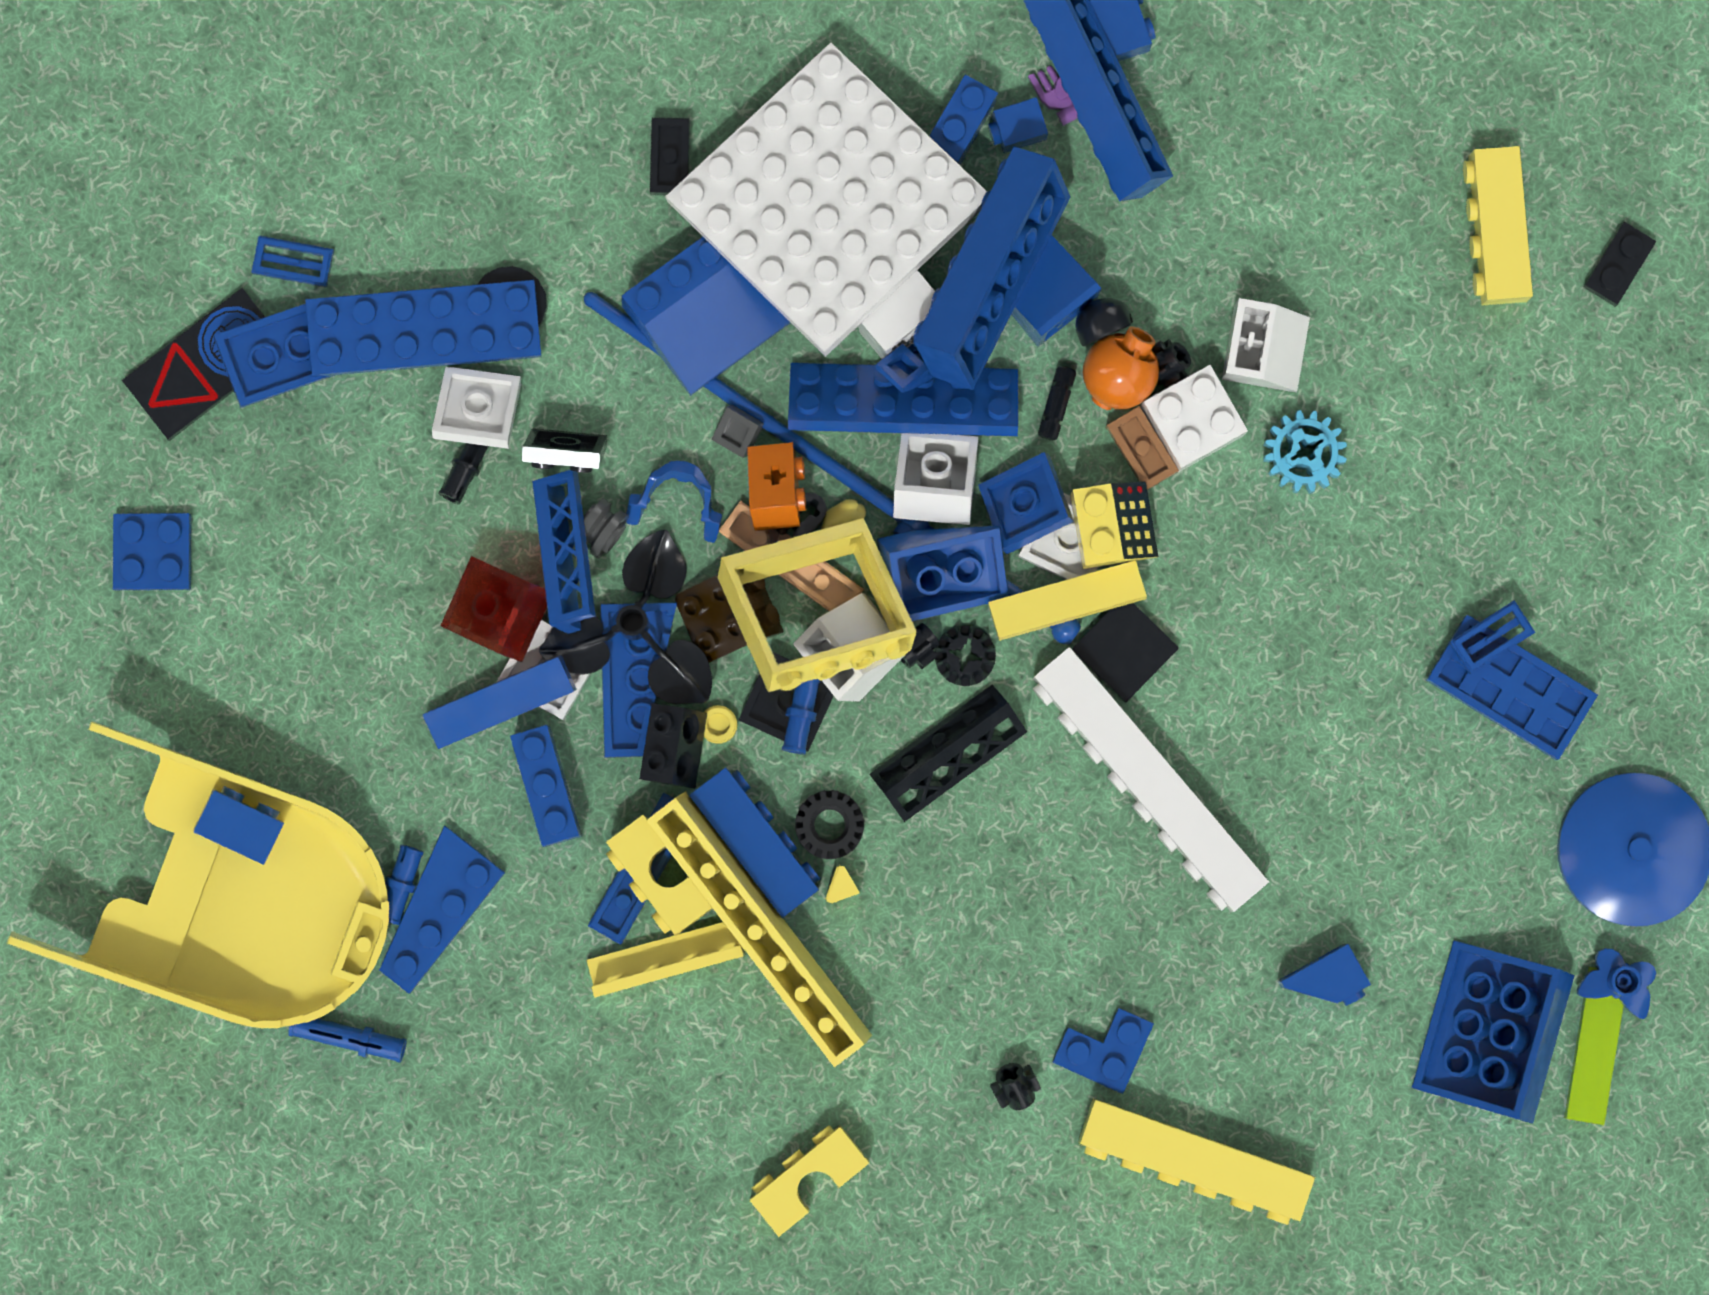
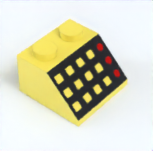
(1113, 524)

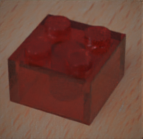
(496, 609)

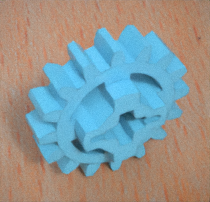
(1295, 435)

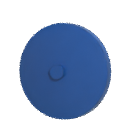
(1634, 849)

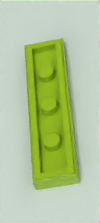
(1594, 1059)

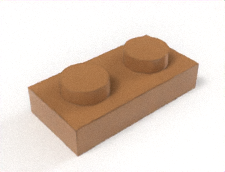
(1142, 448)

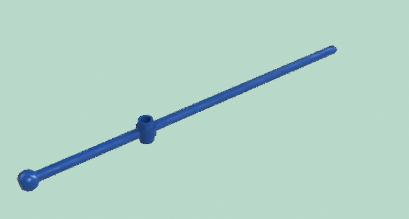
(1062, 633)

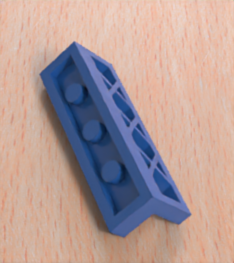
(557, 551)

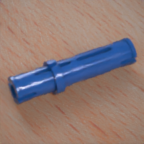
(351, 1038)

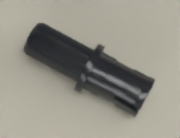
(462, 472)

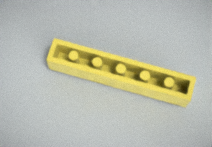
(1196, 1160)

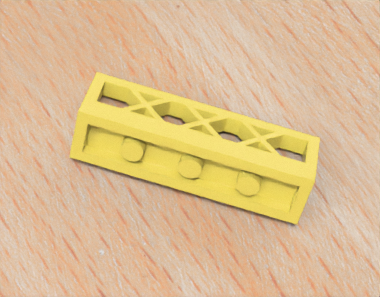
(663, 958)

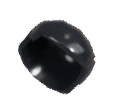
(1101, 319)

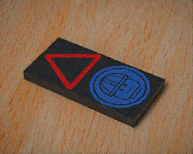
(189, 373)

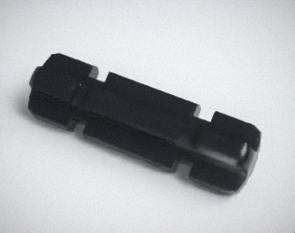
(1057, 403)

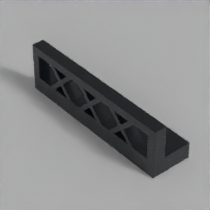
(945, 747)

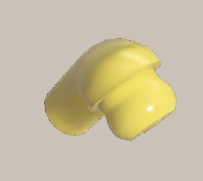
(843, 512)

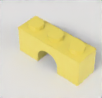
(635, 851)
(779, 1197)

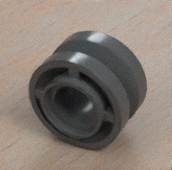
(603, 527)

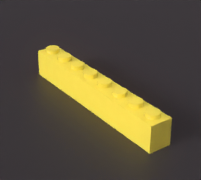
(759, 929)

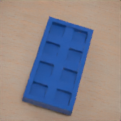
(1515, 692)

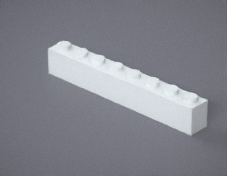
(1150, 780)

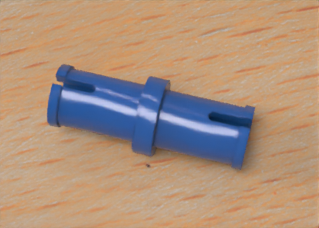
(800, 717)
(401, 881)

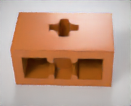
(774, 486)

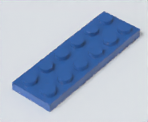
(423, 328)
(865, 401)

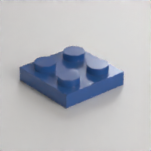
(1026, 502)
(152, 551)

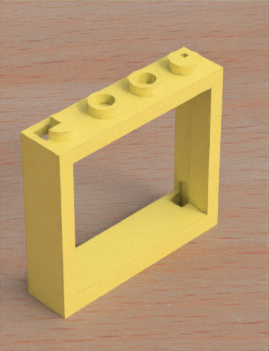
(800, 553)

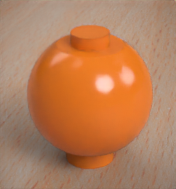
(1121, 369)

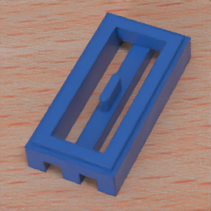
(324, 267)
(1464, 655)

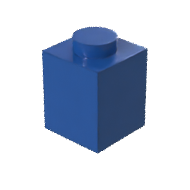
(1018, 125)

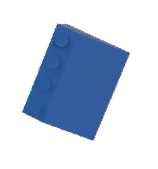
(701, 314)
(1493, 1031)

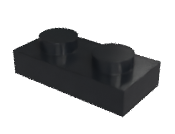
(669, 154)
(1619, 264)

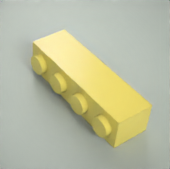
(1499, 225)

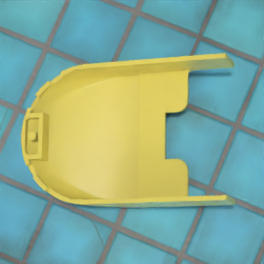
(238, 934)

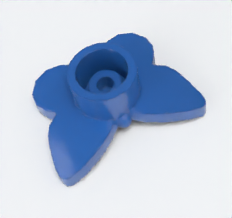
(1619, 980)

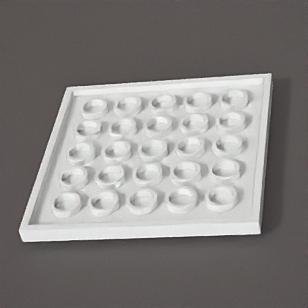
(828, 199)

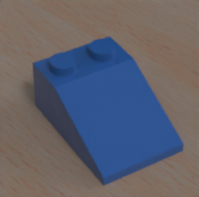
(945, 568)

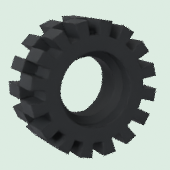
(812, 808)

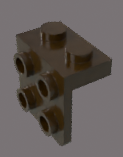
(713, 622)

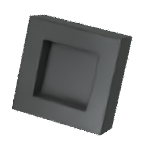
(737, 431)

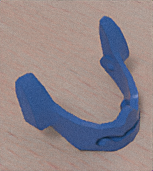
(683, 472)

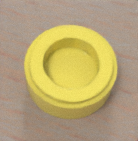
(720, 724)

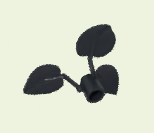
(682, 671)

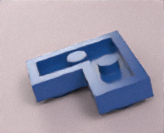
(1110, 1061)

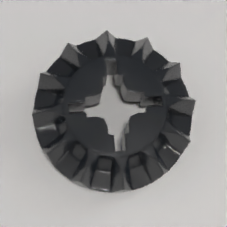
(975, 670)

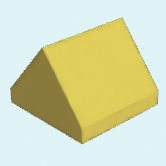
(841, 886)

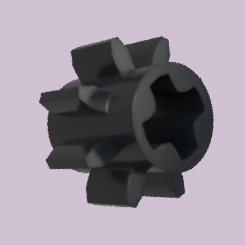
(1172, 362)
(922, 648)
(1015, 1086)

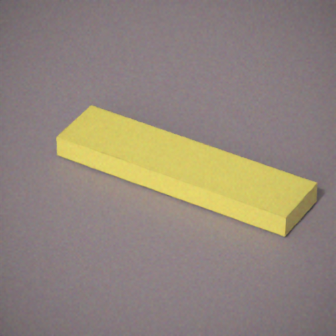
(1067, 600)

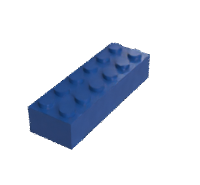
(992, 268)

